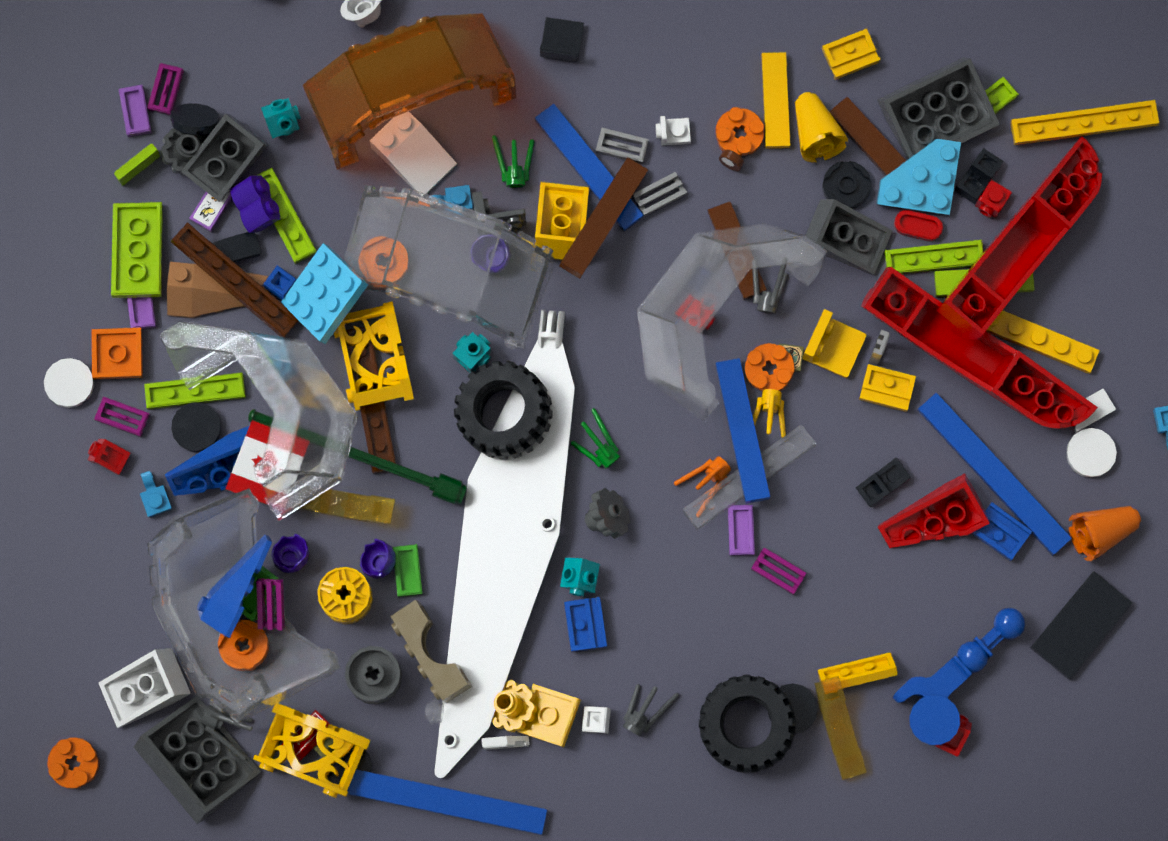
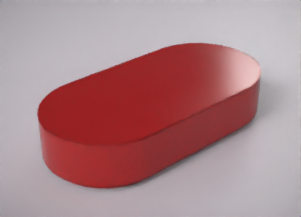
(918, 225)

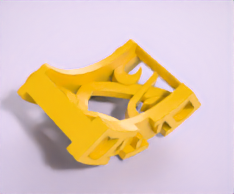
(396, 384)
(286, 723)

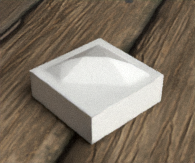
(596, 719)

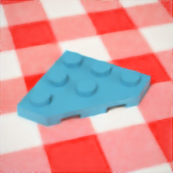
(923, 180)

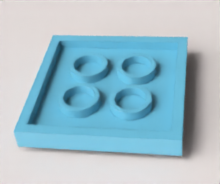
(324, 293)

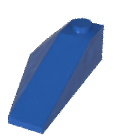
(209, 467)
(224, 600)

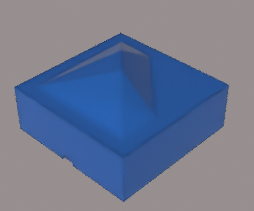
(279, 282)

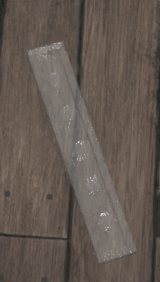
(730, 489)

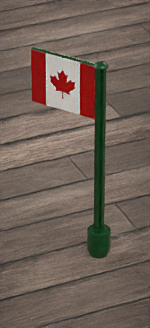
(254, 447)

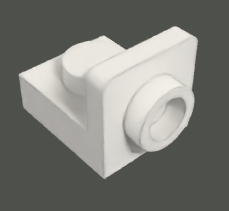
(673, 131)

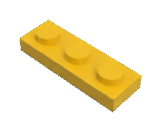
(861, 670)

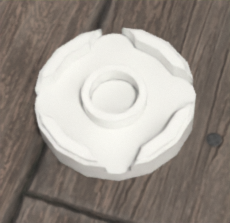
(69, 383)
(1091, 452)

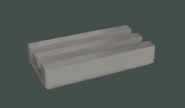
(619, 154)
(677, 184)
(879, 347)

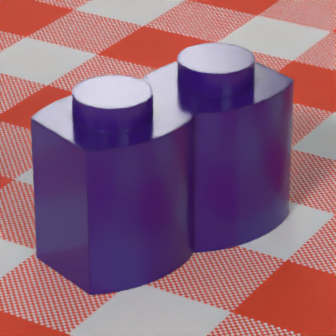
(255, 203)

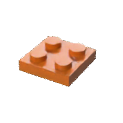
(117, 353)

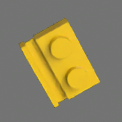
(851, 54)
(887, 388)

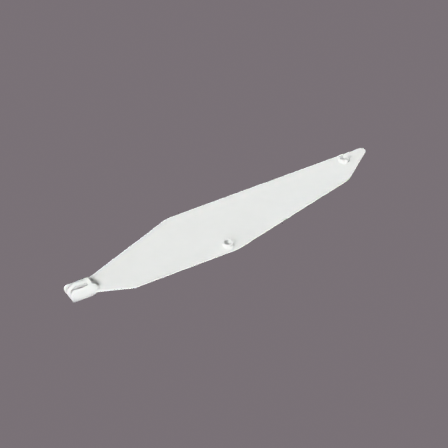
(506, 549)

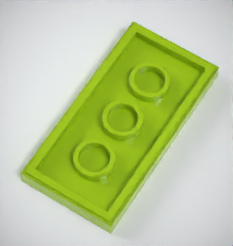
(137, 250)

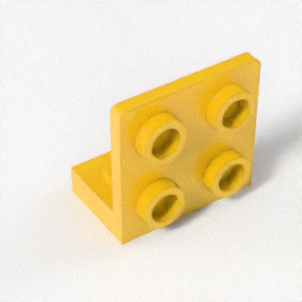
(834, 345)

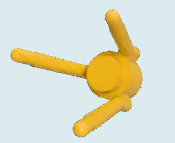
(771, 402)

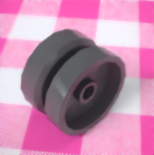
(363, 664)

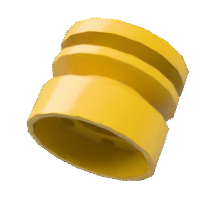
(355, 605)

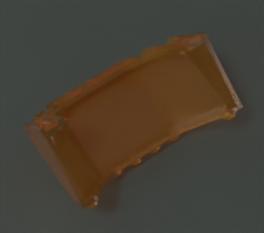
(403, 74)

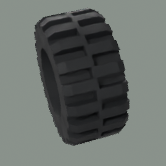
(481, 388)
(782, 723)

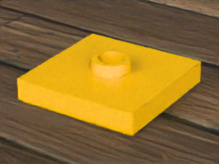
(553, 716)

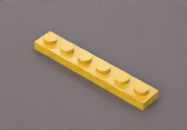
(1084, 122)
(1044, 341)

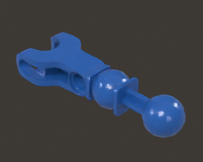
(970, 658)

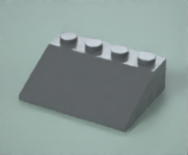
(939, 106)
(194, 762)

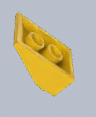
(560, 216)

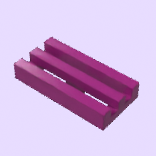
(171, 69)
(141, 424)
(765, 552)
(270, 624)

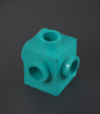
(281, 117)
(470, 360)
(579, 576)

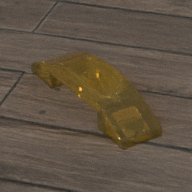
(353, 506)
(839, 728)

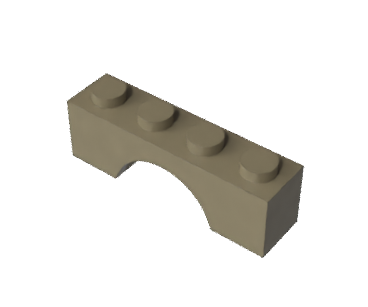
(413, 624)

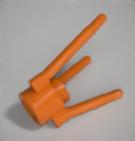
(715, 471)

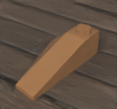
(196, 293)

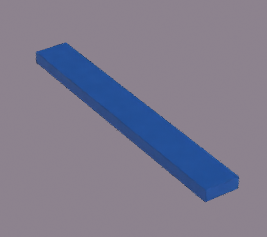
(994, 474)
(447, 801)

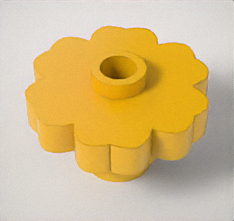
(514, 707)

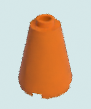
(1102, 529)

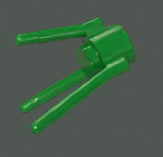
(515, 176)
(605, 454)

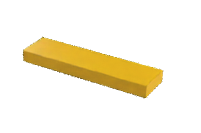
(775, 100)

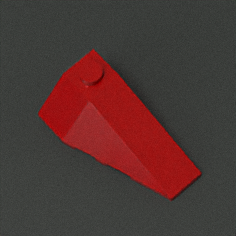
(940, 514)

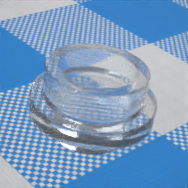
(434, 711)

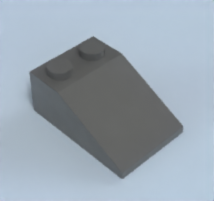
(224, 157)
(848, 235)

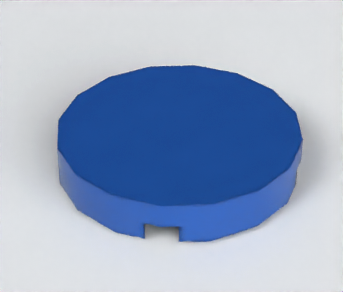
(934, 720)

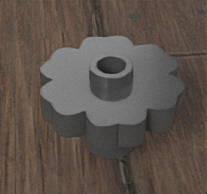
(173, 149)
(607, 514)

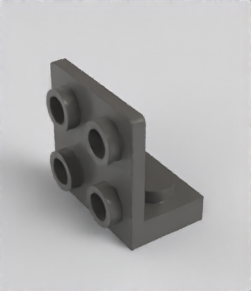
(516, 218)

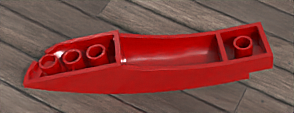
(1024, 242)
(983, 361)

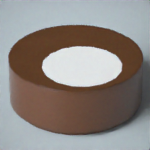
(731, 160)

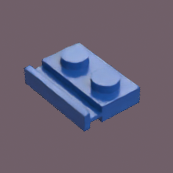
(1003, 533)
(585, 624)

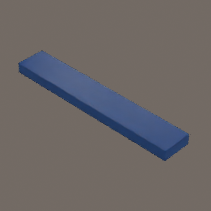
(583, 160)
(742, 431)

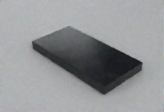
(1081, 625)

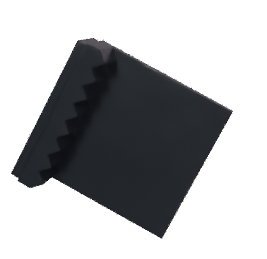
(561, 39)

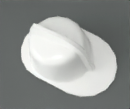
(361, 11)

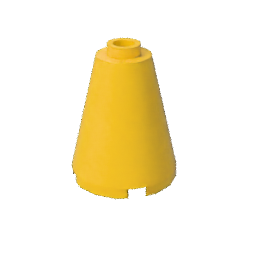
(817, 129)

